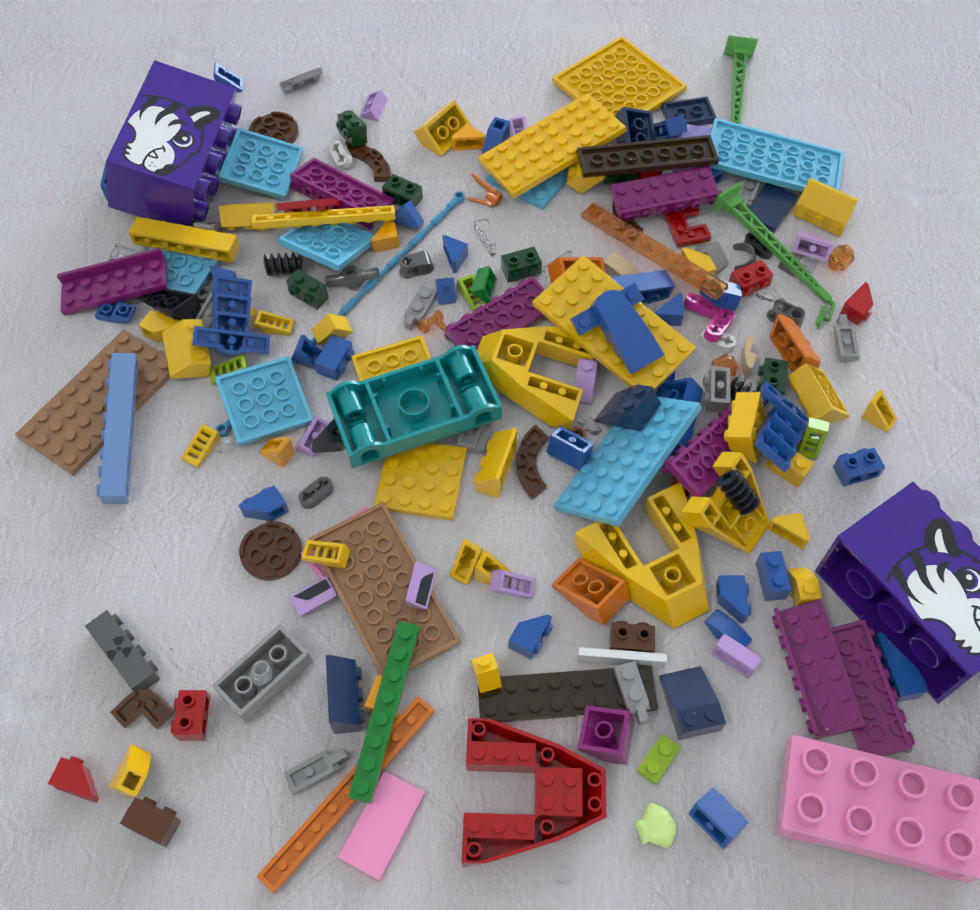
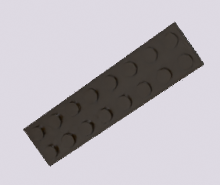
(647, 156)
(558, 694)

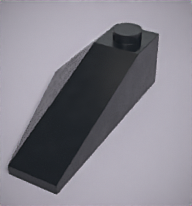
(173, 303)

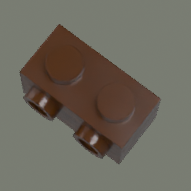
(632, 637)
(151, 821)

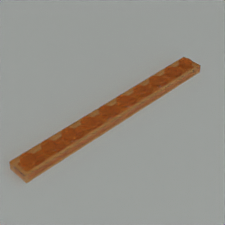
(655, 251)

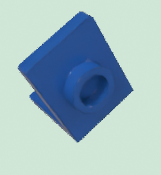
(446, 290)

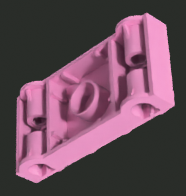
(880, 808)

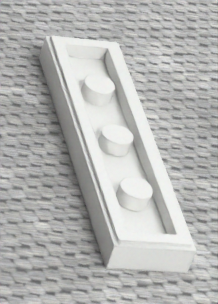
(619, 657)

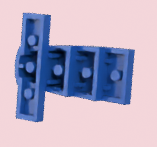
(230, 320)
(621, 327)
(780, 428)

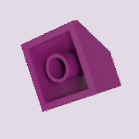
(606, 734)

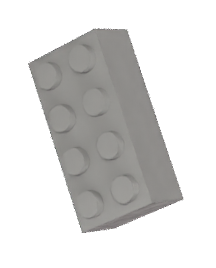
(284, 657)

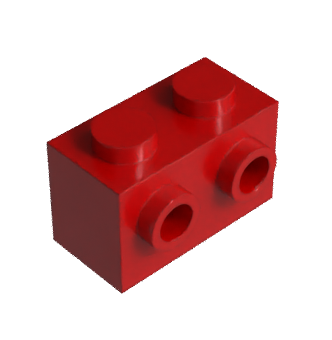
(752, 278)
(191, 715)

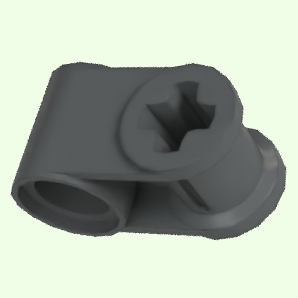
(416, 263)
(787, 309)

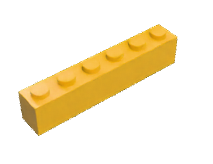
(184, 239)

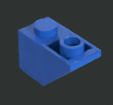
(497, 133)
(265, 505)
(732, 596)
(528, 635)

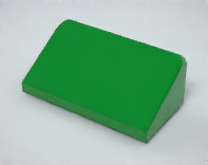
(484, 284)

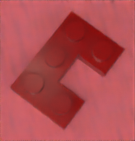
(302, 206)
(680, 230)

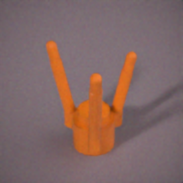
(493, 196)

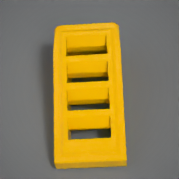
(267, 317)
(200, 436)
(338, 558)

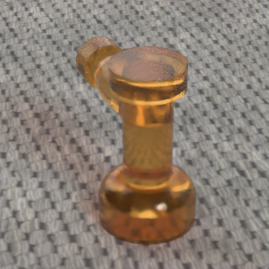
(424, 325)

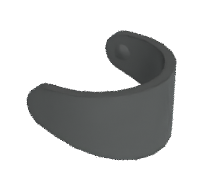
(748, 248)

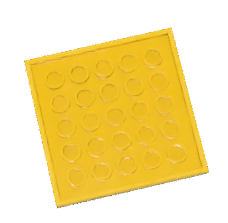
(620, 78)

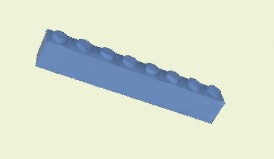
(118, 429)

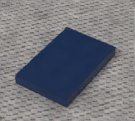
(696, 110)
(772, 206)

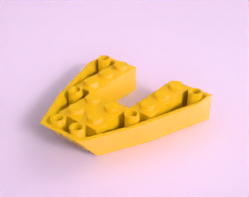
(508, 359)
(668, 587)

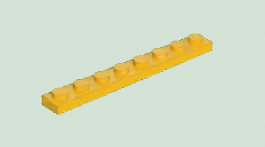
(316, 218)

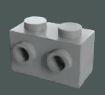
(717, 389)

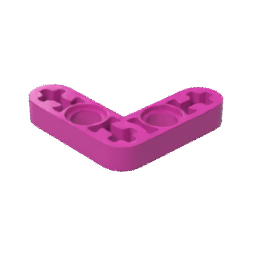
(706, 308)

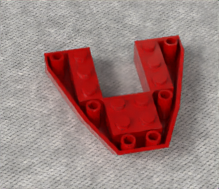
(566, 796)

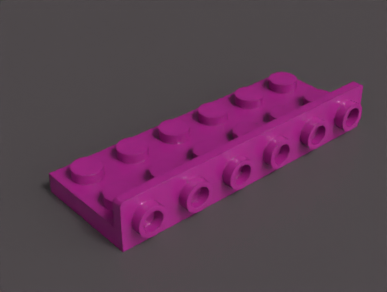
(323, 181)
(664, 193)
(113, 281)
(503, 312)
(695, 463)
(818, 670)
(884, 722)

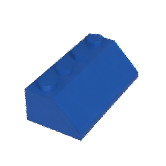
(686, 390)

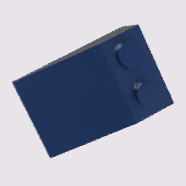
(630, 408)
(692, 703)

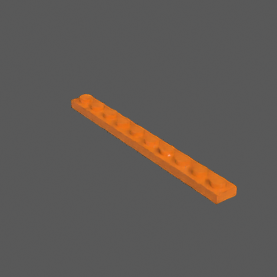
(337, 803)

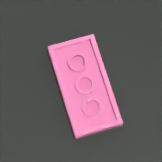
(381, 826)

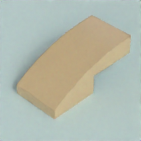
(619, 265)
(747, 358)

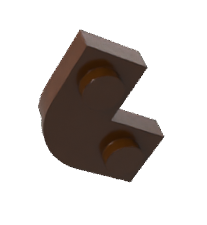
(146, 703)

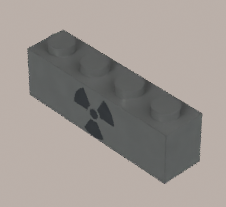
(122, 652)

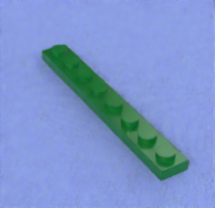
(384, 713)

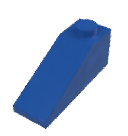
(903, 674)

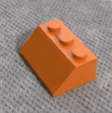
(792, 344)

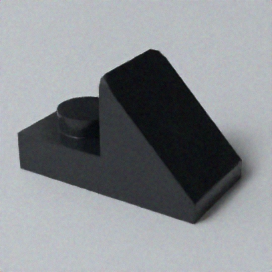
(328, 440)

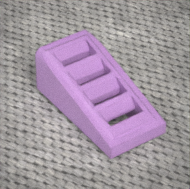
(517, 122)
(499, 581)

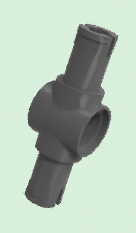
(352, 277)

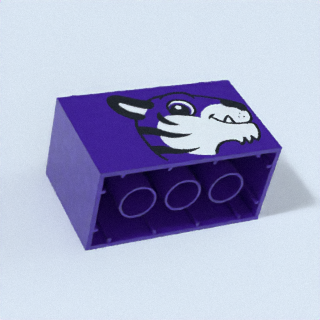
(172, 146)
(915, 583)

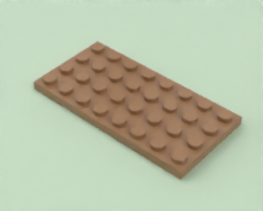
(72, 421)
(377, 585)

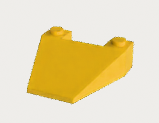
(717, 515)

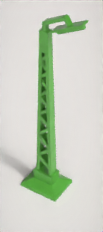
(740, 49)
(730, 202)

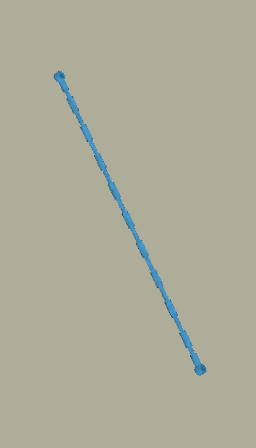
(353, 301)

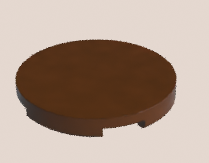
(277, 126)
(270, 551)

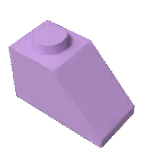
(812, 246)
(585, 379)

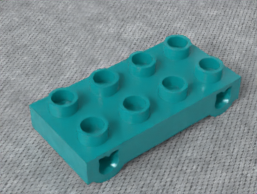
(413, 405)

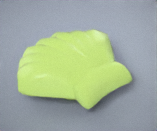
(656, 826)

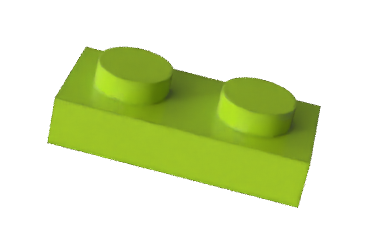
(658, 759)

